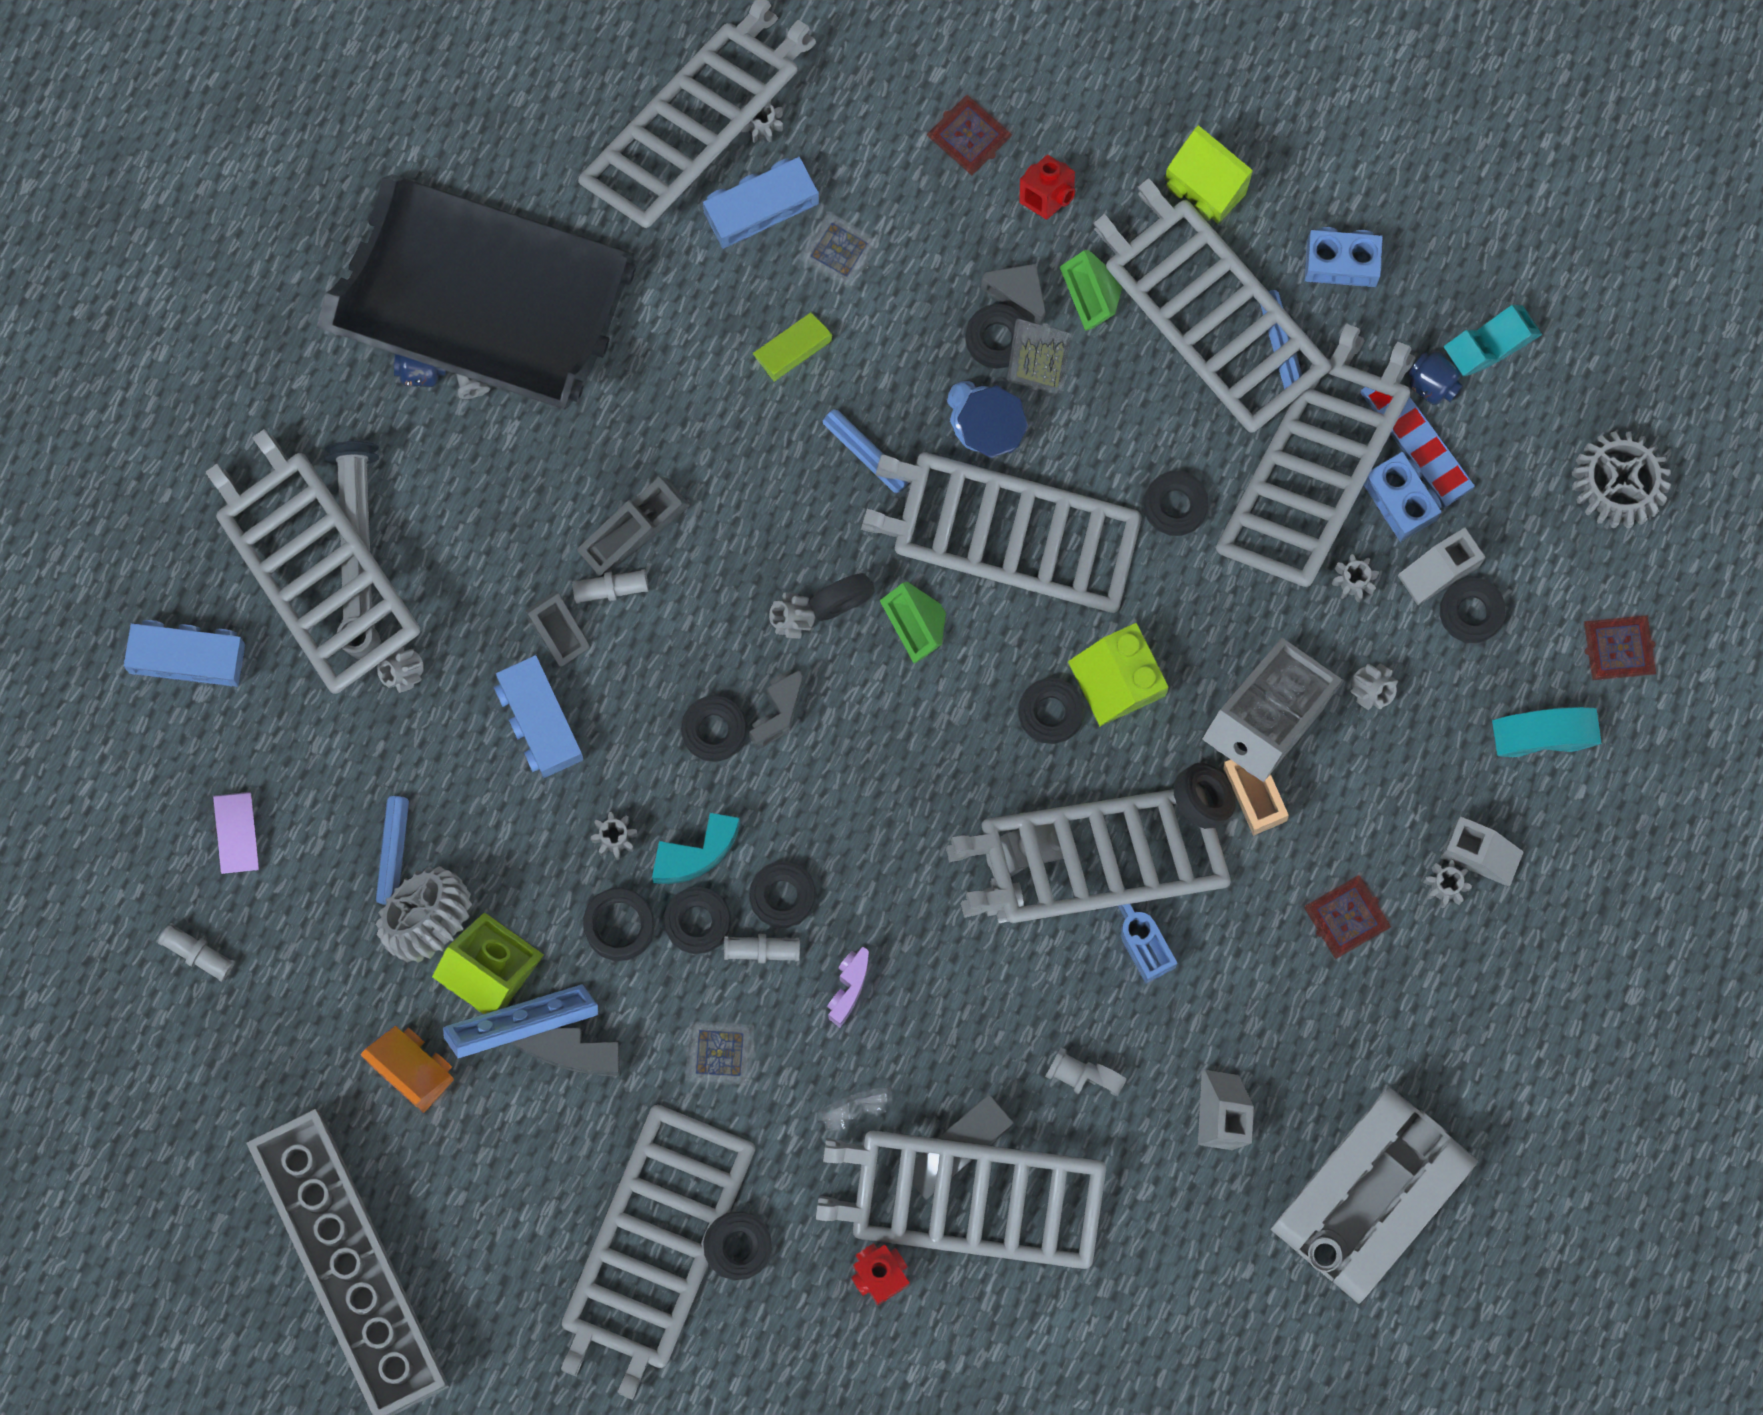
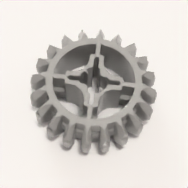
(1632, 489)
(423, 914)

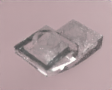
(840, 1113)

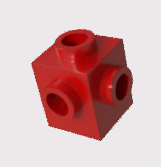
(1047, 186)
(879, 1288)

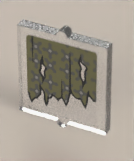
(1039, 357)

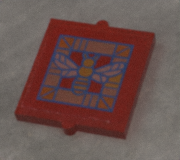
(969, 135)
(1619, 648)
(1347, 917)

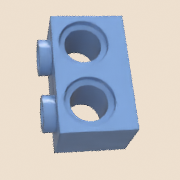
(1343, 267)
(1393, 500)

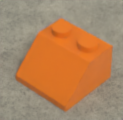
(408, 1067)

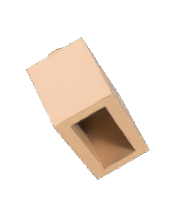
(1257, 799)

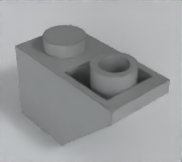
(1442, 566)
(1482, 851)
(1224, 1111)

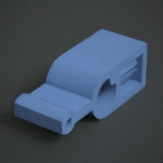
(1149, 954)

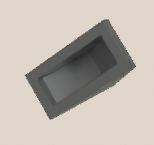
(1017, 288)
(557, 628)

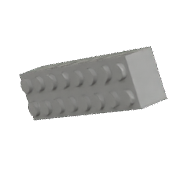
(347, 1265)

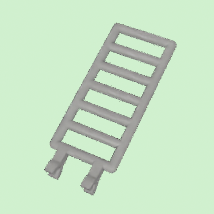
(744, 35)
(1184, 343)
(1388, 384)
(903, 529)
(281, 597)
(1005, 897)
(859, 1212)
(616, 1217)

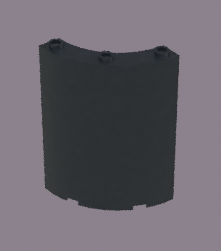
(480, 292)

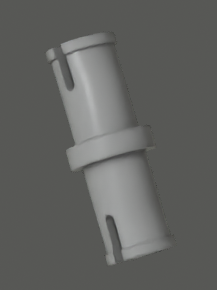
(610, 586)
(761, 948)
(196, 952)

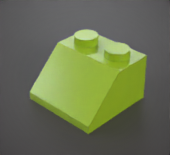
(1208, 176)
(1118, 675)
(486, 965)

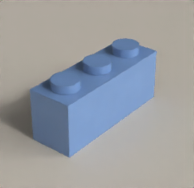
(760, 201)
(184, 653)
(537, 717)

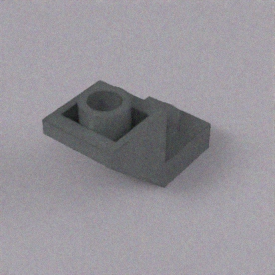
(784, 696)

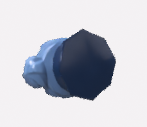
(986, 418)

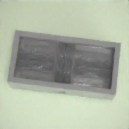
(1272, 709)

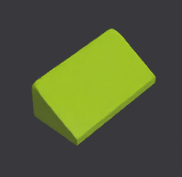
(793, 346)

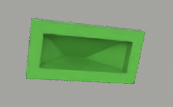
(1091, 288)
(916, 619)

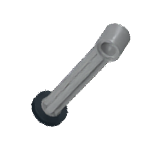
(353, 500)

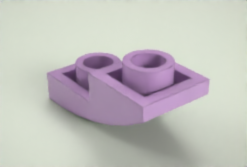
(235, 832)
(853, 976)

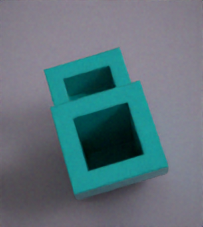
(1494, 341)
(1547, 730)
(684, 863)

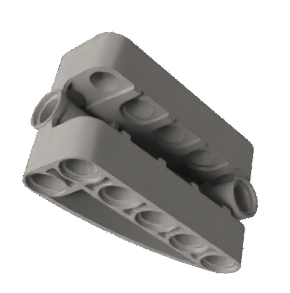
(1375, 1193)

